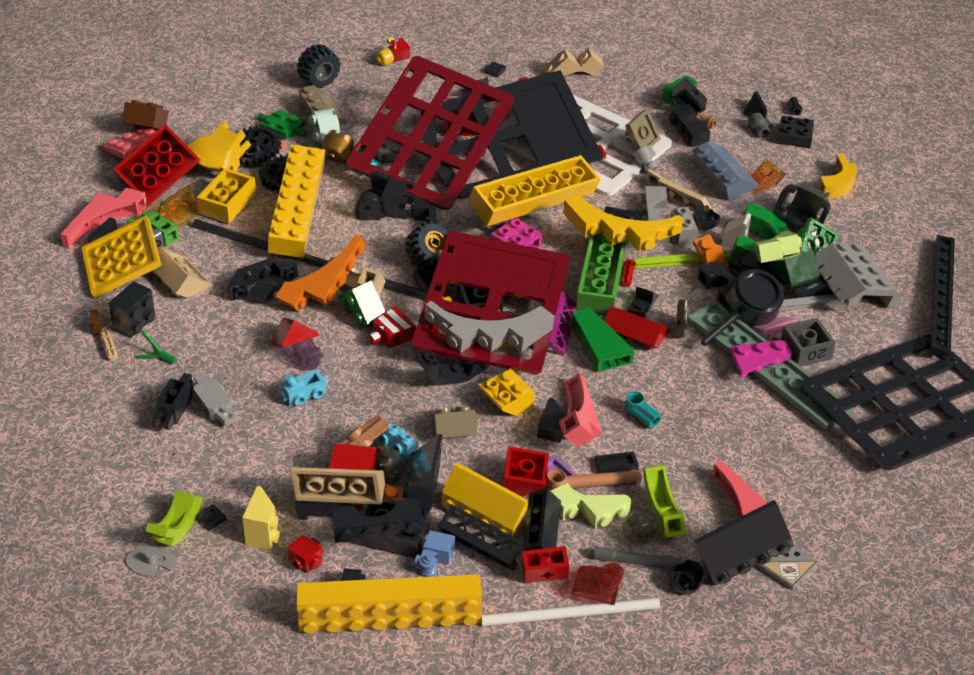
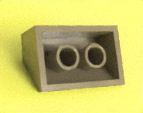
(314, 99)

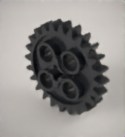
(264, 145)
(272, 172)

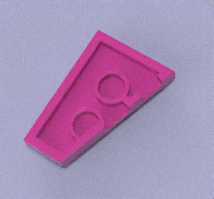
(757, 355)

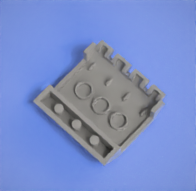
(854, 273)

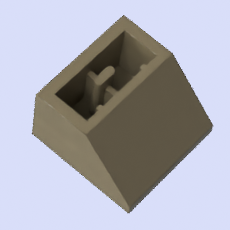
(454, 423)

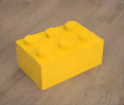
(226, 195)

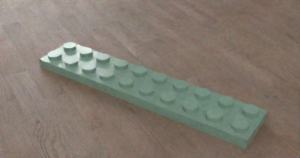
(783, 377)

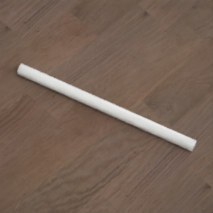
(569, 612)

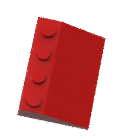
(156, 164)

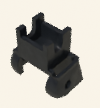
(384, 198)
(806, 204)

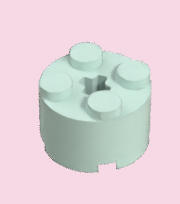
(322, 122)

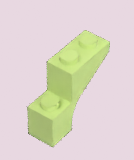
(777, 247)
(597, 509)

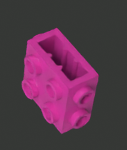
(518, 233)

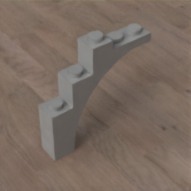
(465, 332)

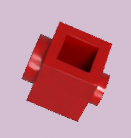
(305, 553)

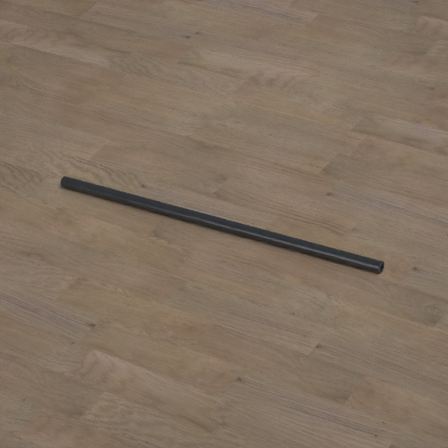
(313, 260)

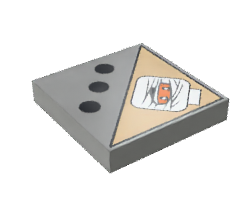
(790, 567)

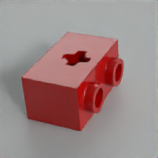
(545, 564)

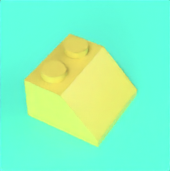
(260, 521)

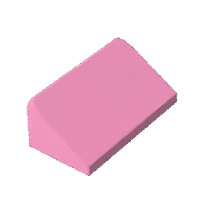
(774, 327)

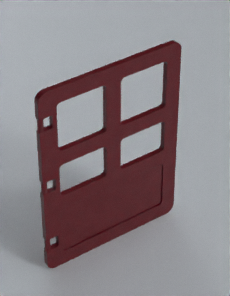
(501, 270)

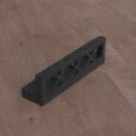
(480, 545)

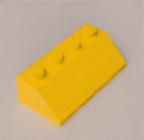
(485, 500)

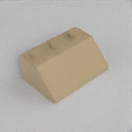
(180, 274)

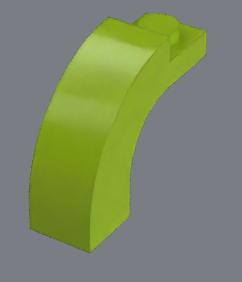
(178, 520)

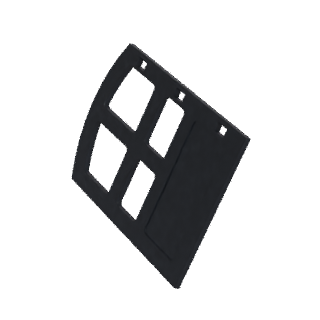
(546, 118)

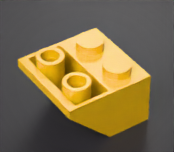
(509, 392)

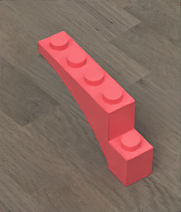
(99, 210)
(581, 422)
(740, 494)

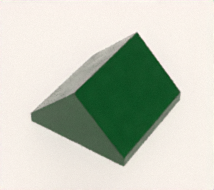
(796, 268)

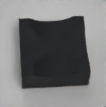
(795, 131)

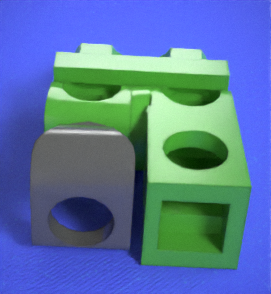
(162, 228)

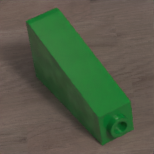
(600, 341)

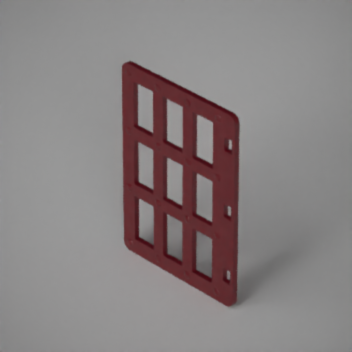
(403, 96)

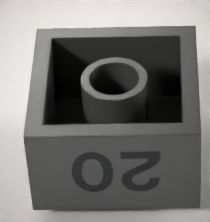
(808, 342)

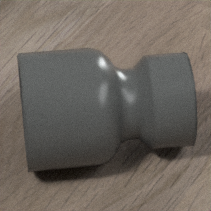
(760, 125)

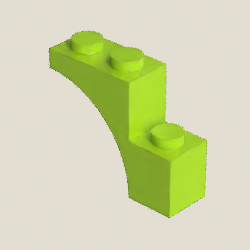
(661, 501)

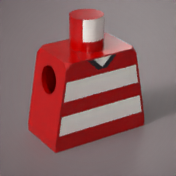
(392, 328)

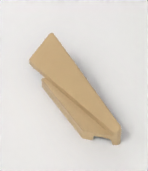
(678, 193)

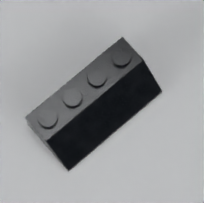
(424, 473)

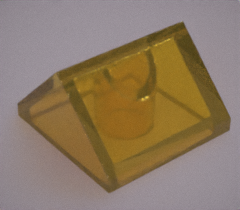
(180, 207)

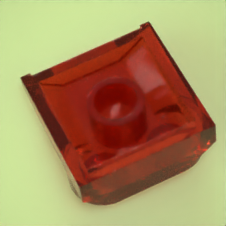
(599, 583)

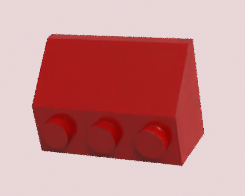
(636, 328)

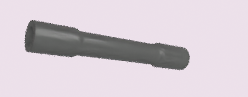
(611, 554)

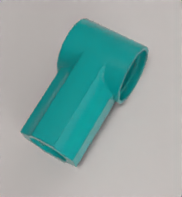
(637, 407)

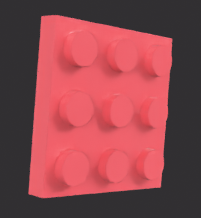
(128, 142)

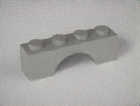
(654, 201)

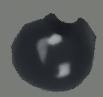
(706, 219)
(684, 573)

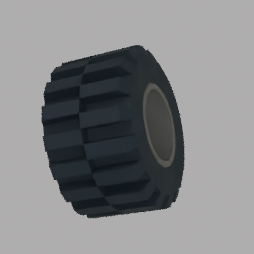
(318, 66)

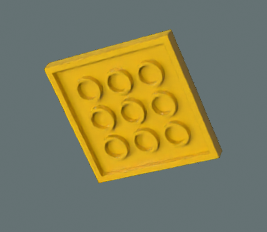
(121, 256)

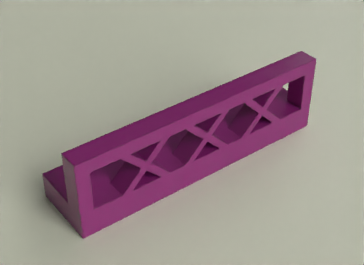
(559, 321)

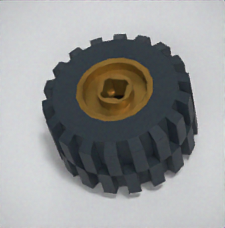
(426, 245)

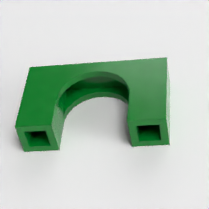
(762, 222)

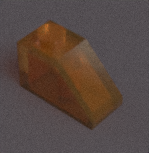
(767, 176)

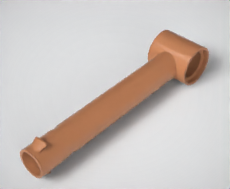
(557, 478)

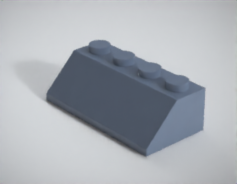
(723, 170)

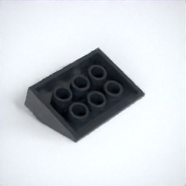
(744, 543)

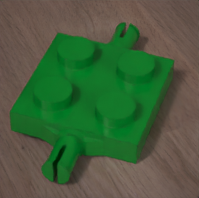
(283, 123)

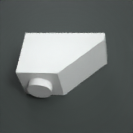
(733, 229)

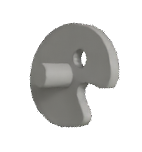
(145, 560)

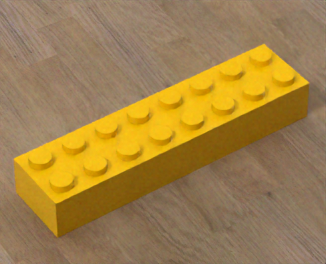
(533, 190)
(296, 201)
(389, 603)

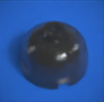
(390, 462)

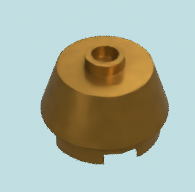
(337, 146)

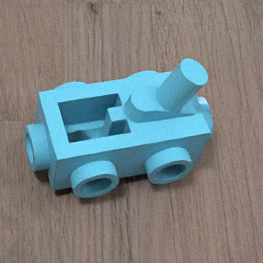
(303, 387)
(399, 440)

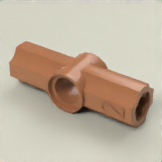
(367, 433)

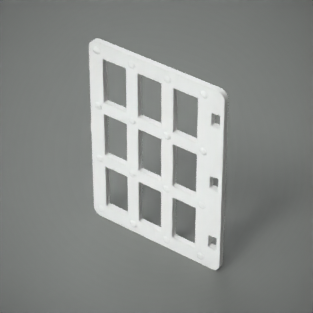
(606, 185)

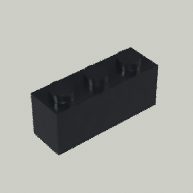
(542, 520)

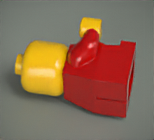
(395, 52)

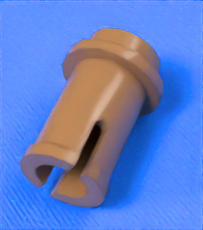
(710, 122)

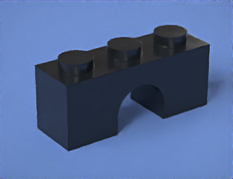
(684, 120)
(716, 275)

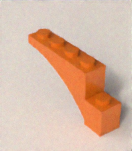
(324, 282)

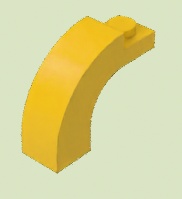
(842, 182)

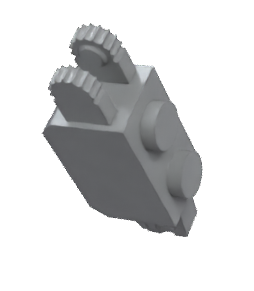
(213, 400)

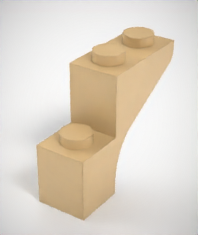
(568, 64)

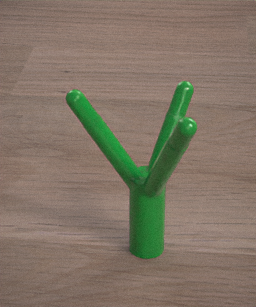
(161, 354)

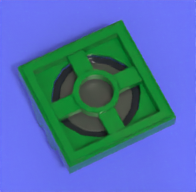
(816, 236)

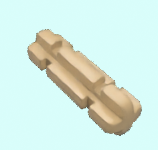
(108, 346)

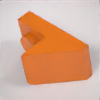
(708, 250)

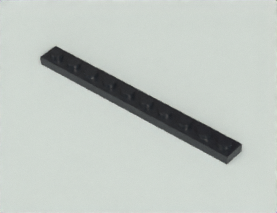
(942, 296)

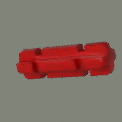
(627, 273)

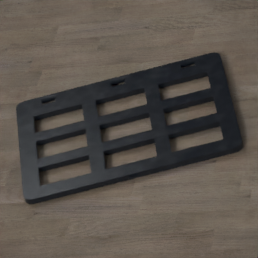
(921, 441)

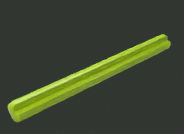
(672, 260)

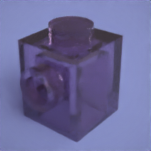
(307, 354)

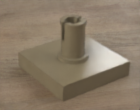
(642, 130)

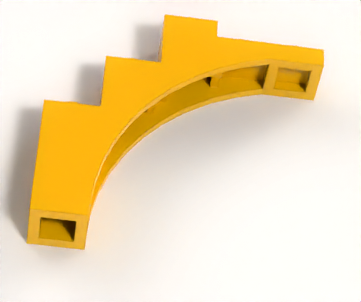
(615, 229)

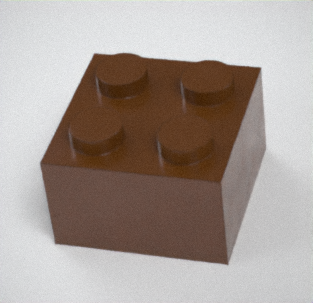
(144, 114)

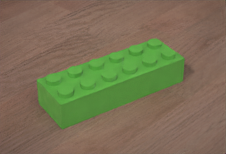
(601, 274)

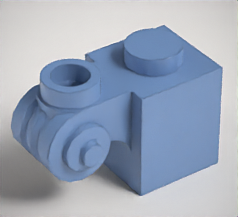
(436, 549)

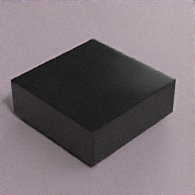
(495, 69)
(211, 517)

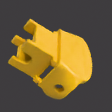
(220, 149)

